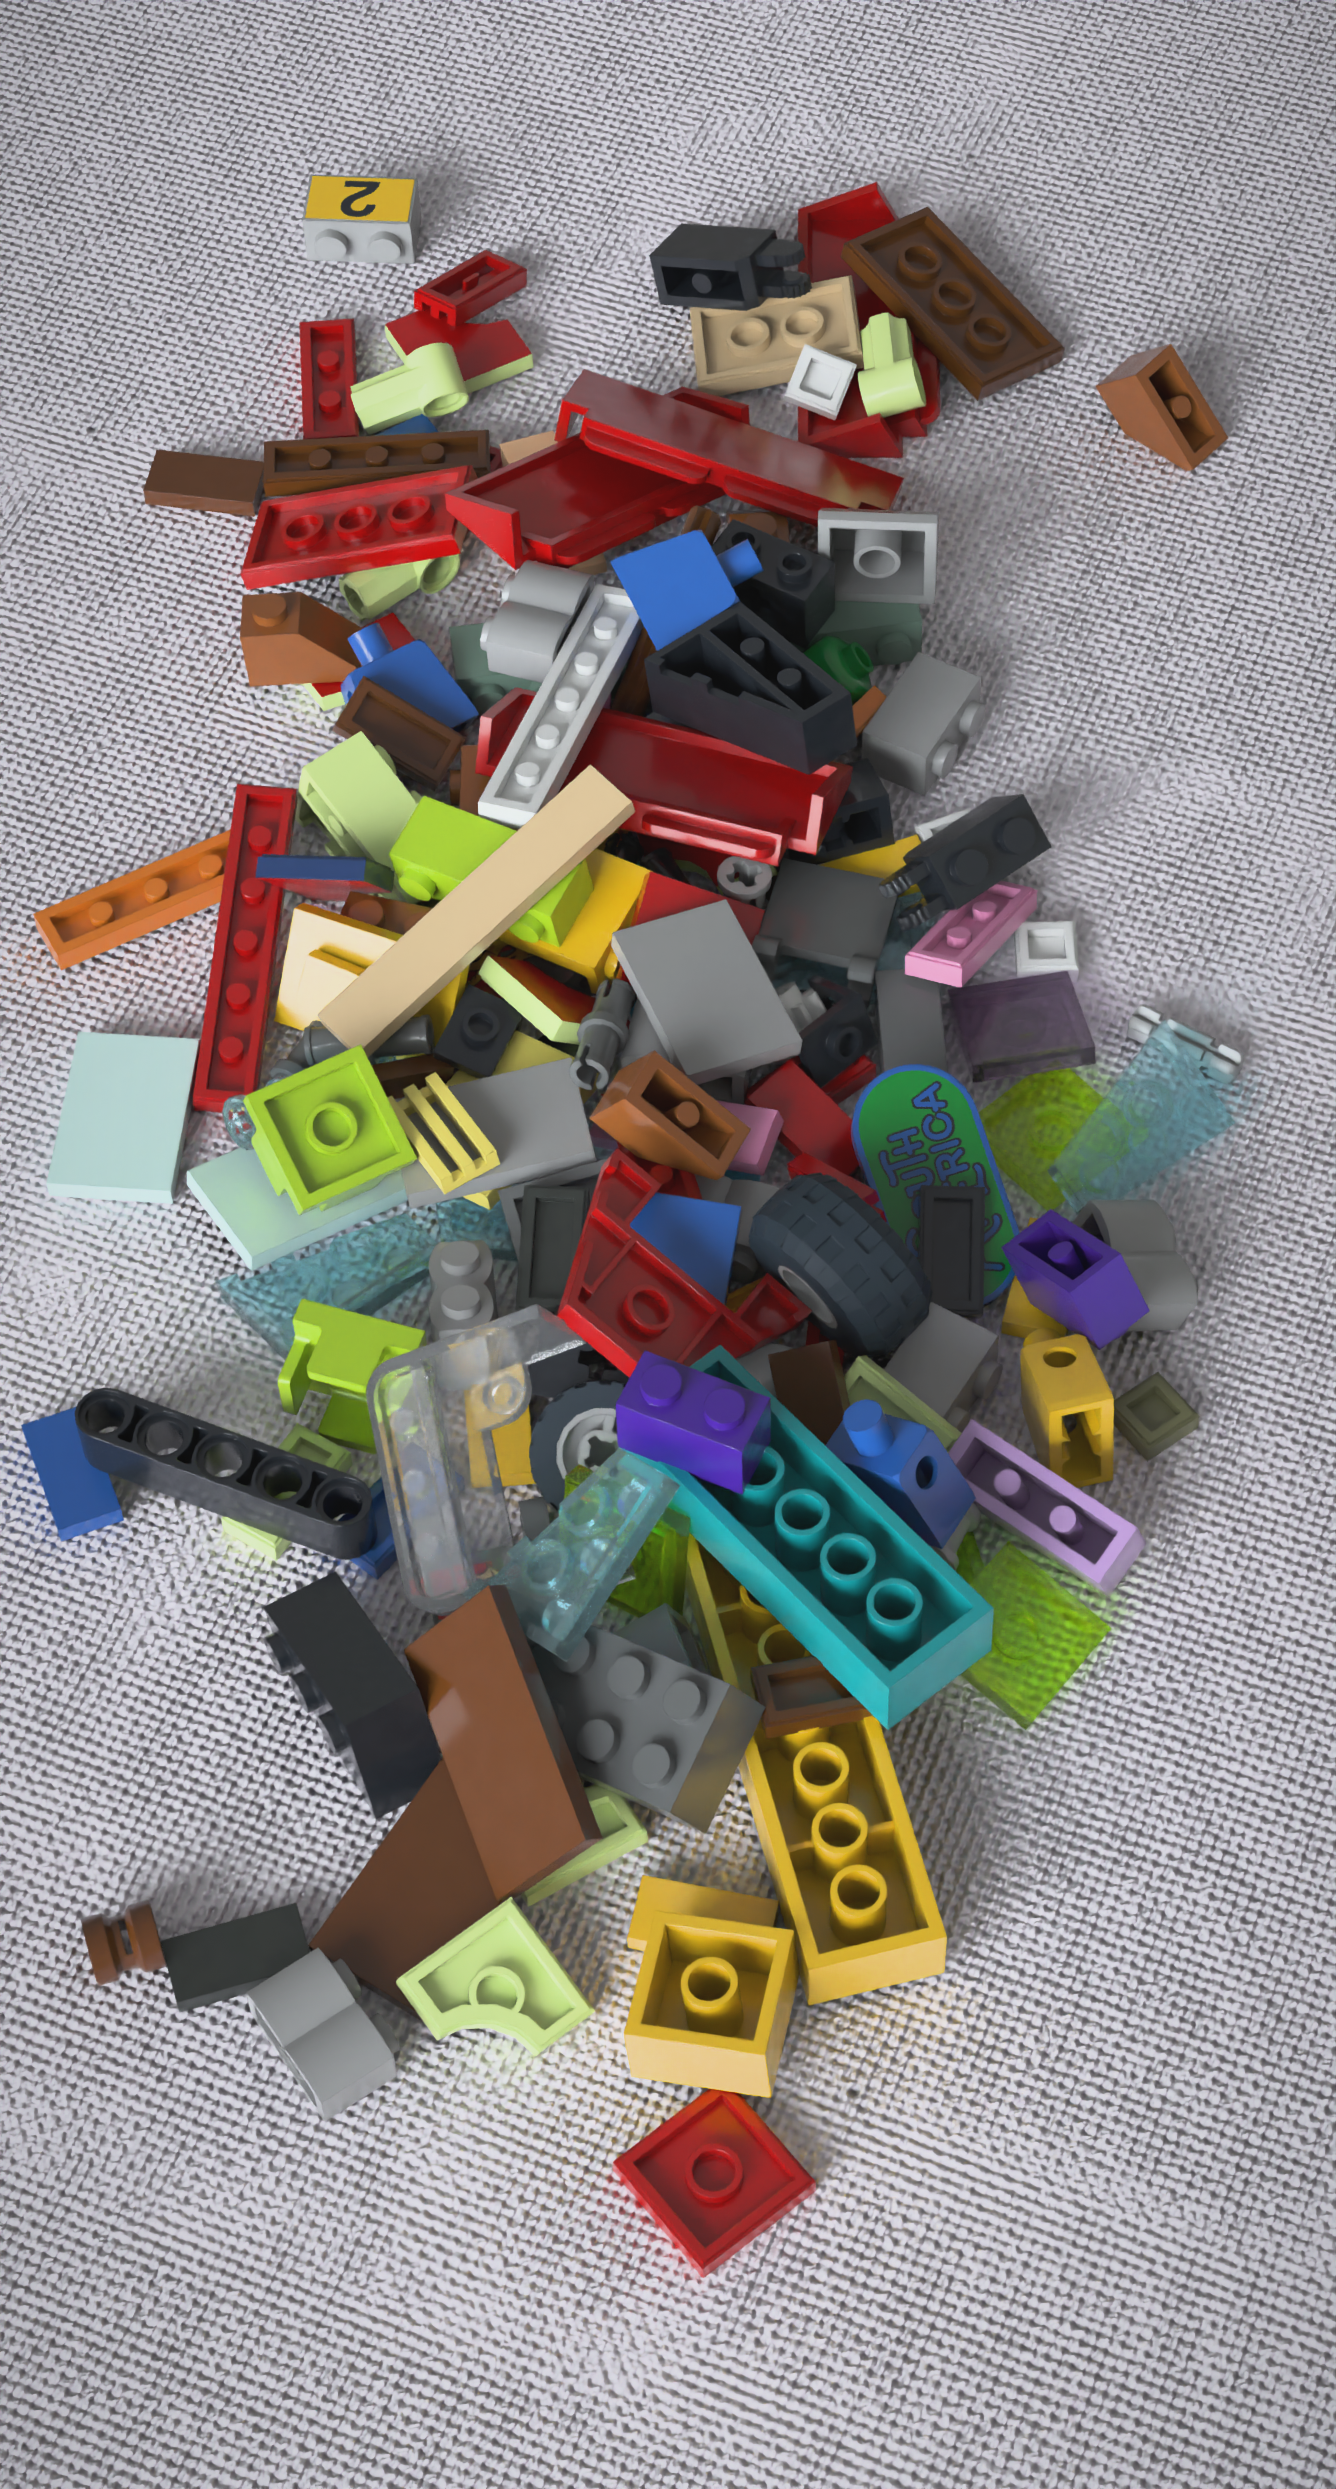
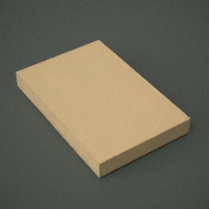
(763, 344)

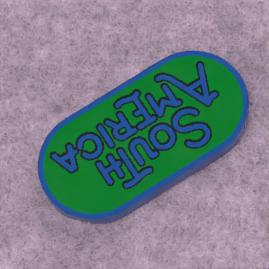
(926, 1130)

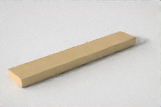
(477, 912)

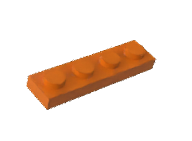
(135, 903)

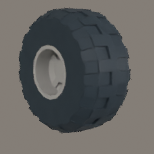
(841, 1264)

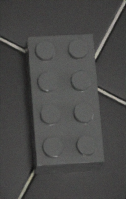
(648, 1724)

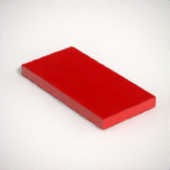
(355, 528)

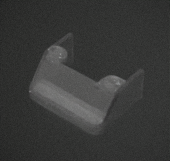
(439, 1455)

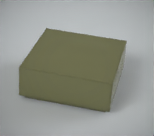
(1153, 1416)

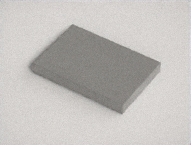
(706, 993)
(527, 1116)

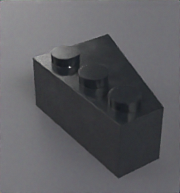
(752, 691)
(355, 1689)

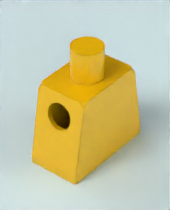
(1061, 1380)

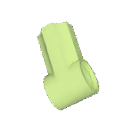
(890, 373)
(424, 385)
(377, 589)

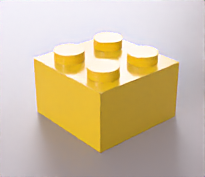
(712, 2003)

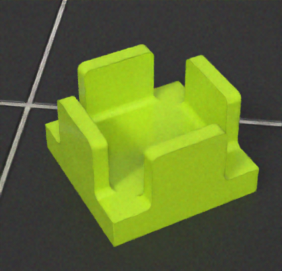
(327, 1132)
(336, 1357)

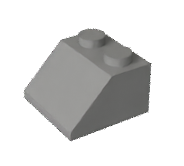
(881, 554)

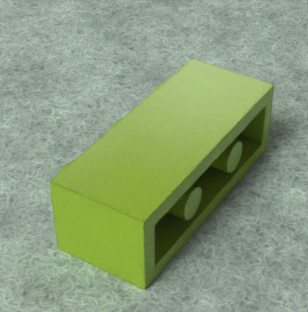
(448, 844)

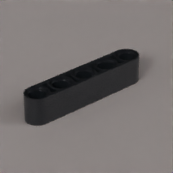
(242, 1496)

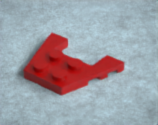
(635, 1299)

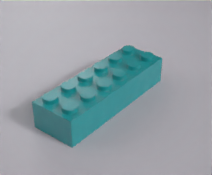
(836, 1565)

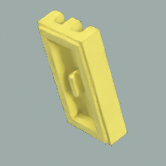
(419, 1102)

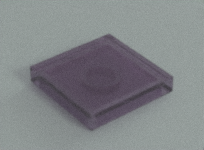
(1021, 1026)

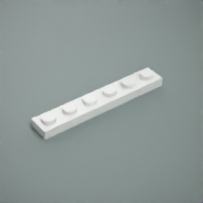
(563, 709)

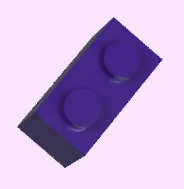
(1075, 1279)
(693, 1421)

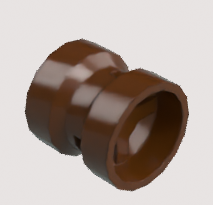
(108, 1948)

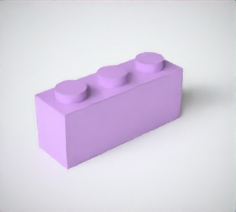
(1046, 1510)

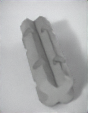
(1222, 1061)

